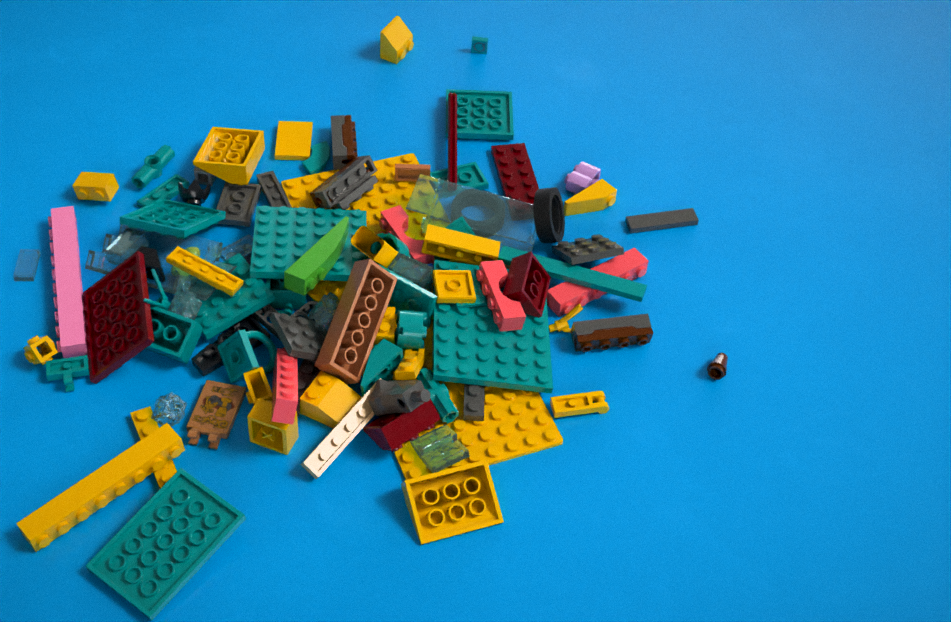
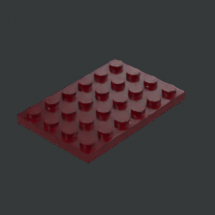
(117, 317)

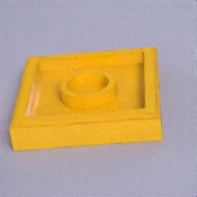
(453, 286)

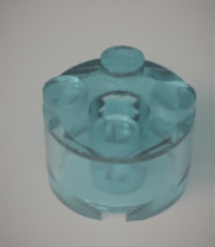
(324, 311)

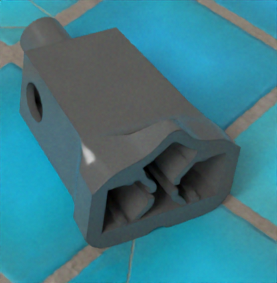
(397, 396)

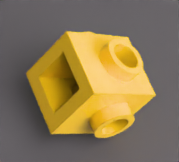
(46, 348)

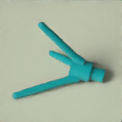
(162, 301)

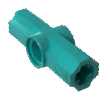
(153, 166)
(439, 396)

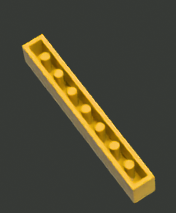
(100, 487)

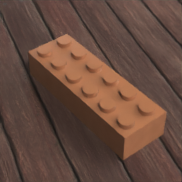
(356, 321)

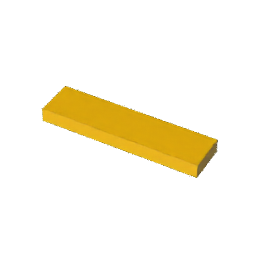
(204, 271)

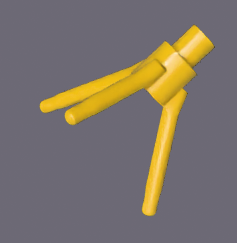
(562, 324)

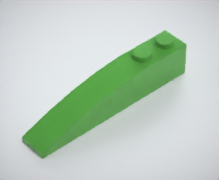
(317, 261)

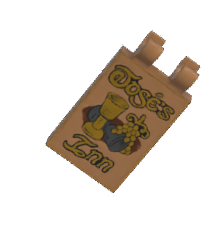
(215, 412)

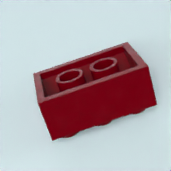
(527, 284)
(395, 429)

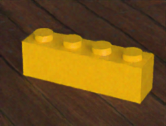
(459, 246)

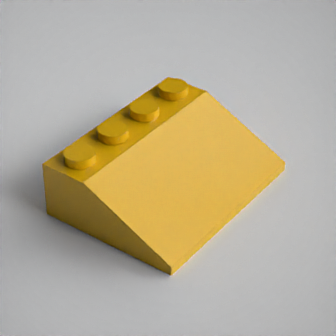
(231, 154)
(452, 501)

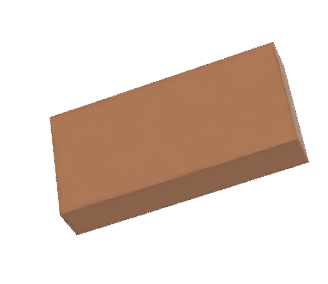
(410, 172)

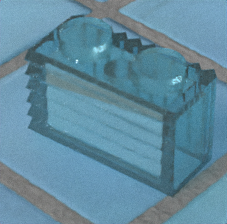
(125, 246)

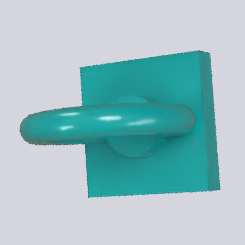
(239, 355)

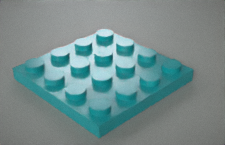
(483, 114)
(172, 218)
(223, 310)

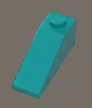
(381, 363)

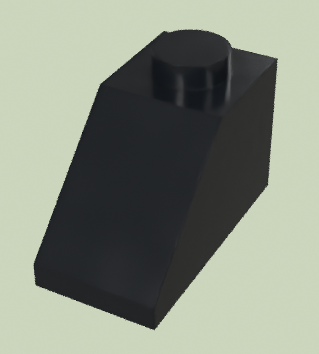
(152, 261)

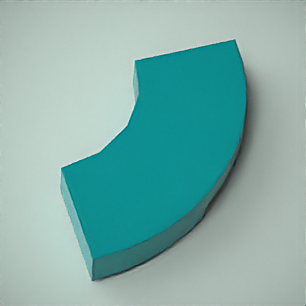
(318, 159)

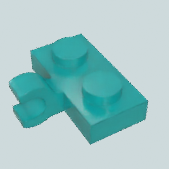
(67, 369)

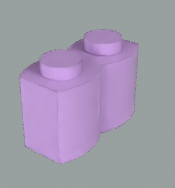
(582, 177)

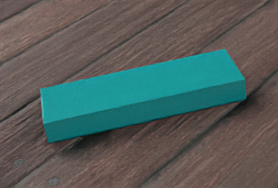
(166, 190)

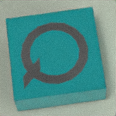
(479, 45)

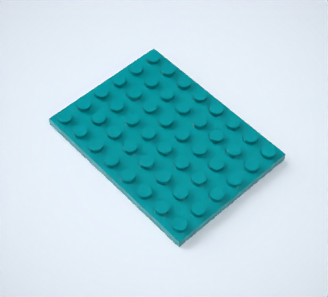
(475, 352)

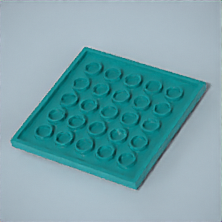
(288, 233)

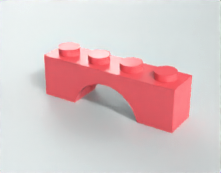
(396, 222)
(506, 312)

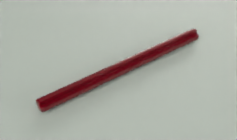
(452, 137)

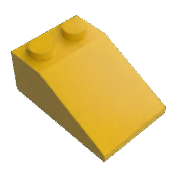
(327, 399)

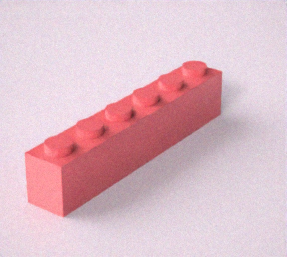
(567, 295)
(284, 387)

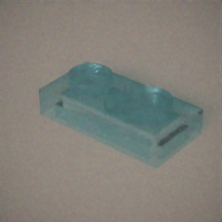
(241, 246)

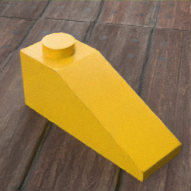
(592, 199)

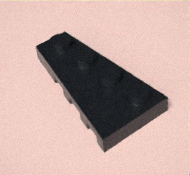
(210, 358)

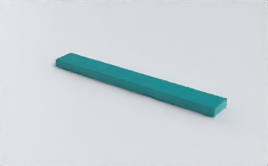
(581, 275)

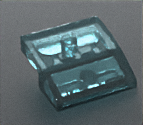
(439, 448)

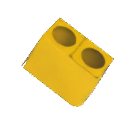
(365, 238)

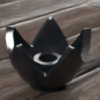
(194, 194)

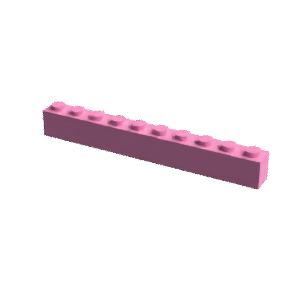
(68, 283)

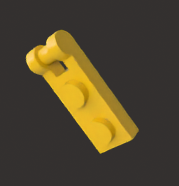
(411, 364)
(579, 404)

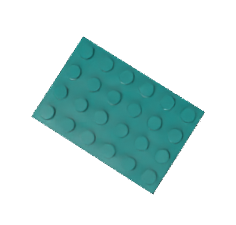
(165, 543)

